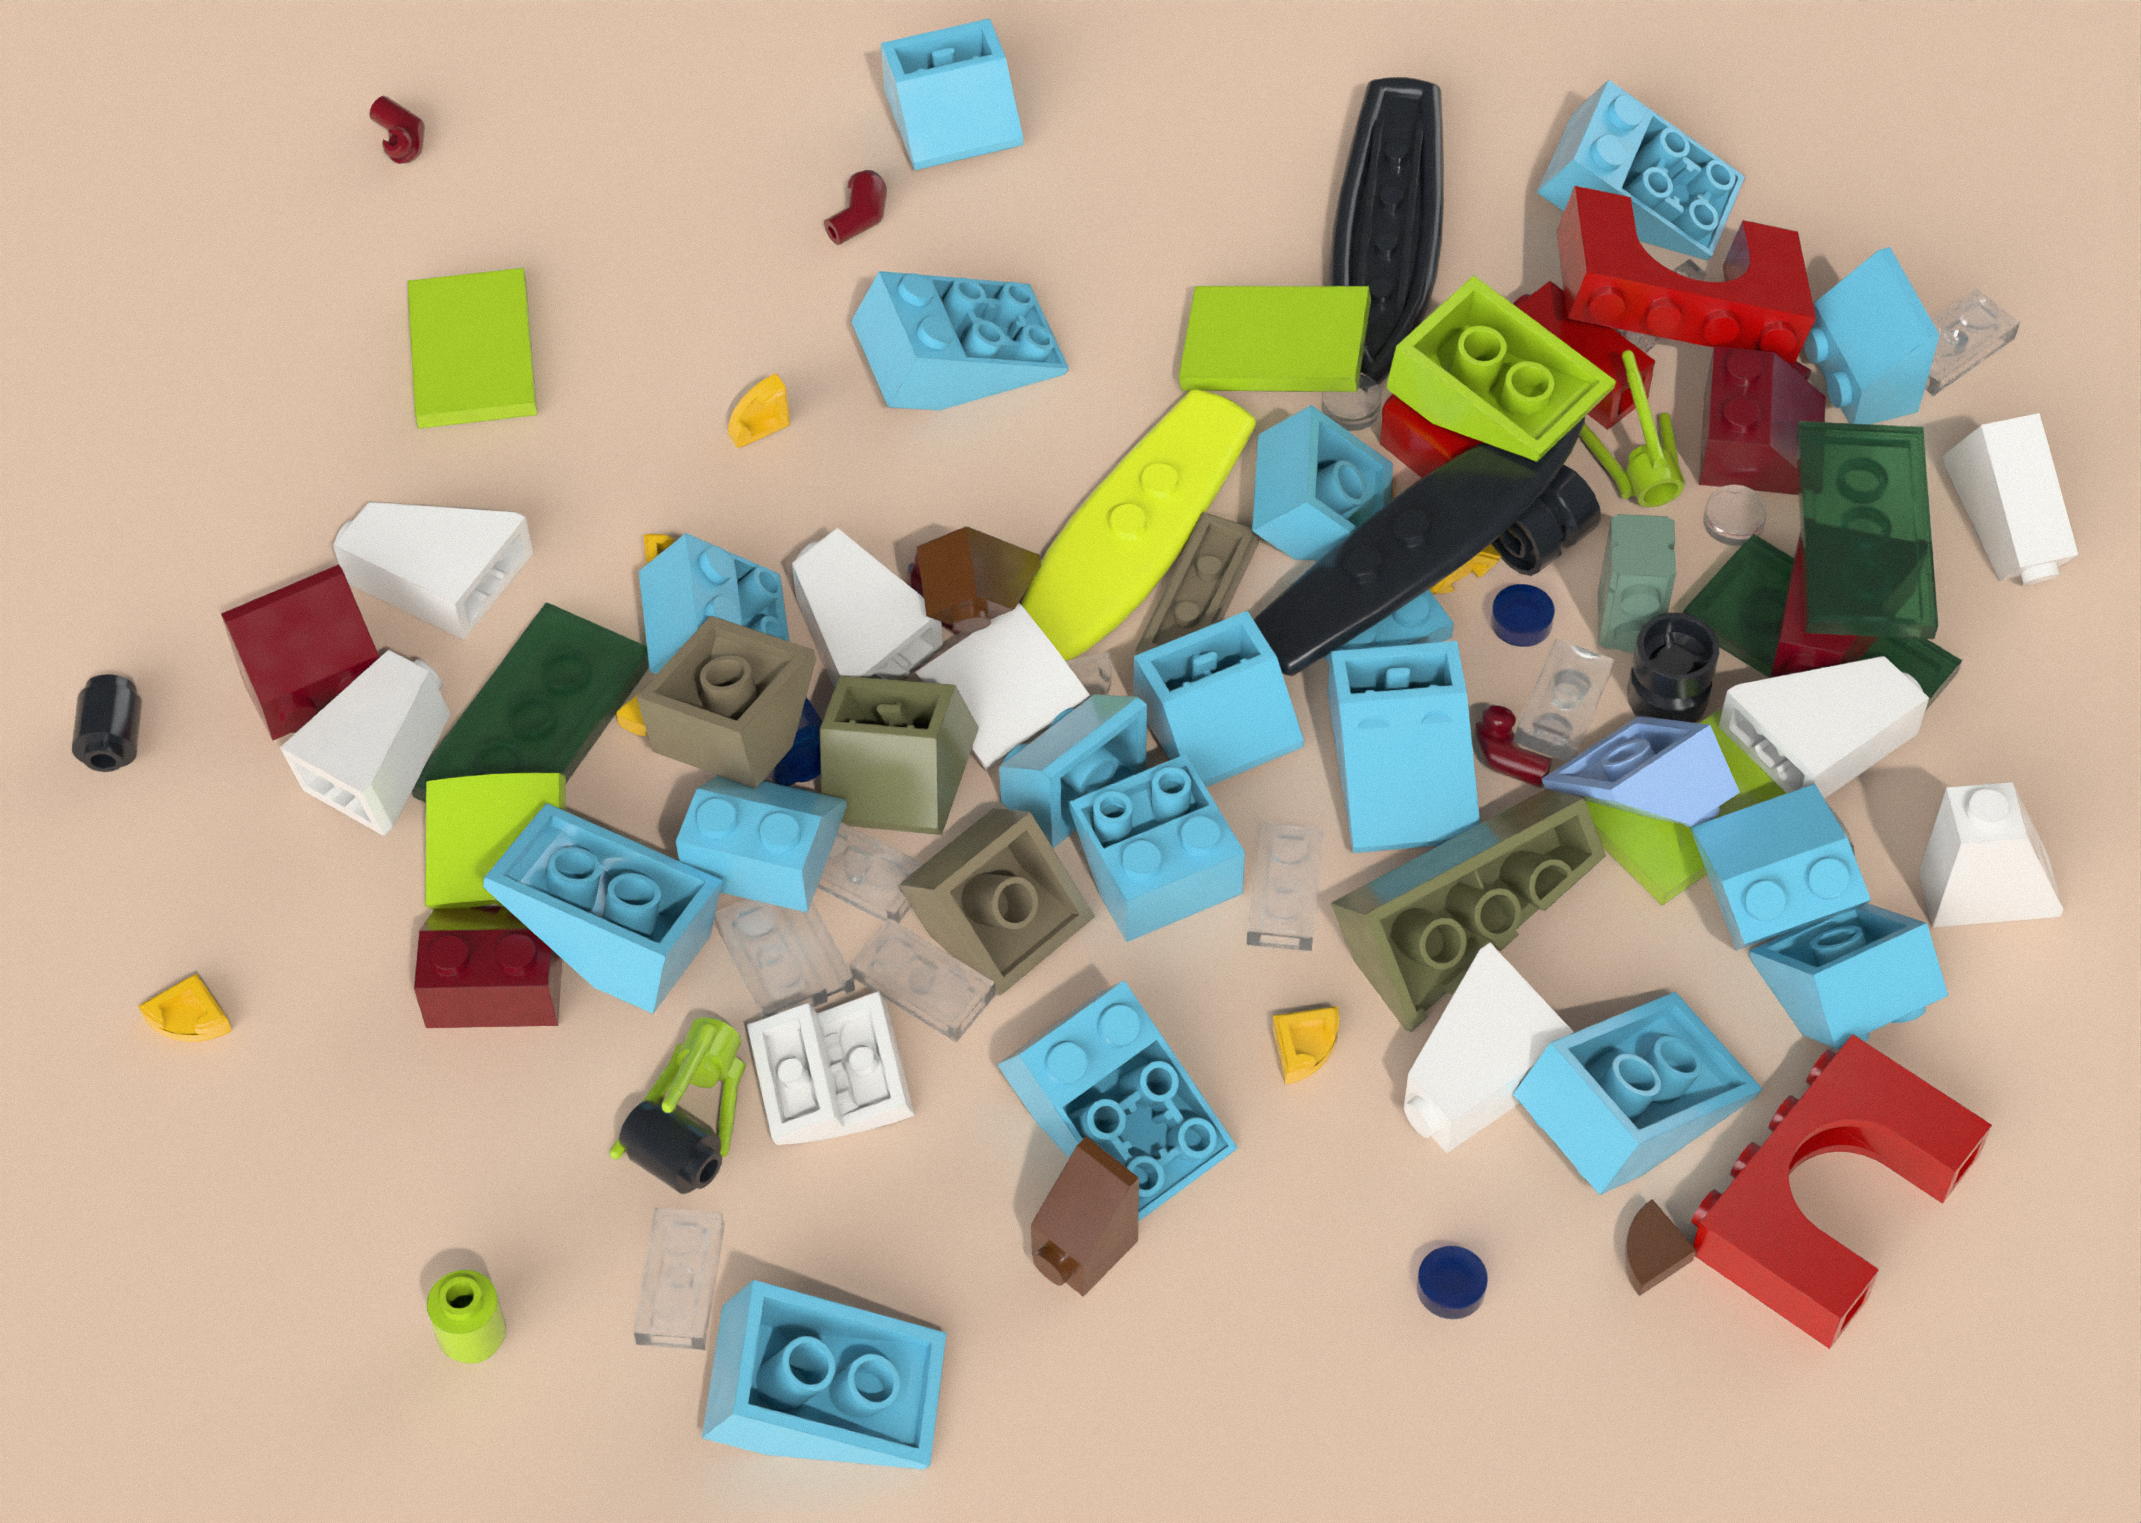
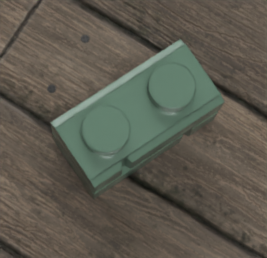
(1635, 577)

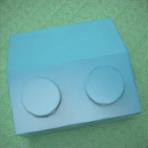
(1873, 342)
(1315, 484)
(1074, 757)
(761, 840)
(1779, 866)
(1852, 973)

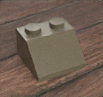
(728, 701)
(998, 897)

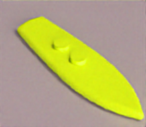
(1136, 523)

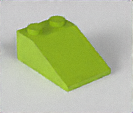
(1495, 374)

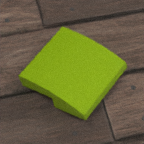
(473, 825)

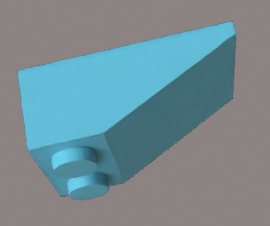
(607, 904)
(1634, 1090)
(823, 1380)

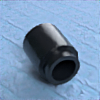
(107, 723)
(671, 1147)

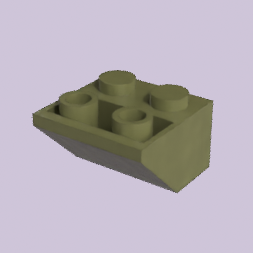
(895, 752)

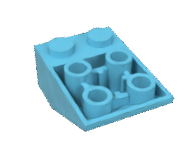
(1627, 149)
(953, 339)
(1403, 745)
(1121, 1086)

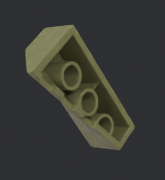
(1432, 915)

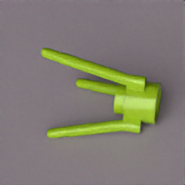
(1652, 468)
(702, 1061)

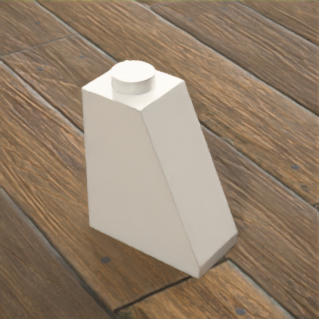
(2013, 498)
(434, 559)
(862, 612)
(1824, 721)
(371, 741)
(1986, 860)
(1479, 1052)

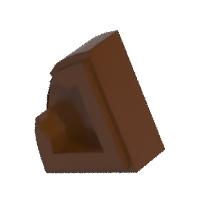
(1654, 1248)

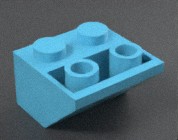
(951, 94)
(704, 581)
(1218, 699)
(1158, 847)

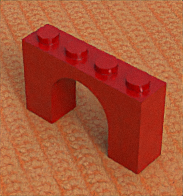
(1621, 286)
(1428, 446)
(1855, 1106)

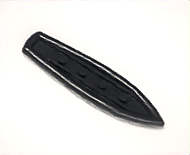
(1392, 212)
(1406, 549)

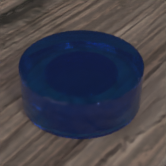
(1522, 615)
(1452, 1282)

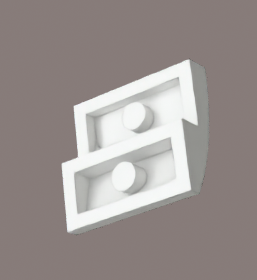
(1009, 683)
(830, 1070)

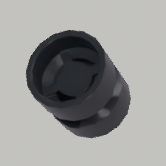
(1556, 520)
(1673, 668)

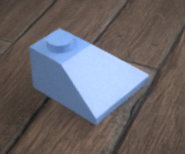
(1653, 771)

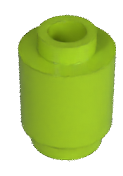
(466, 1316)

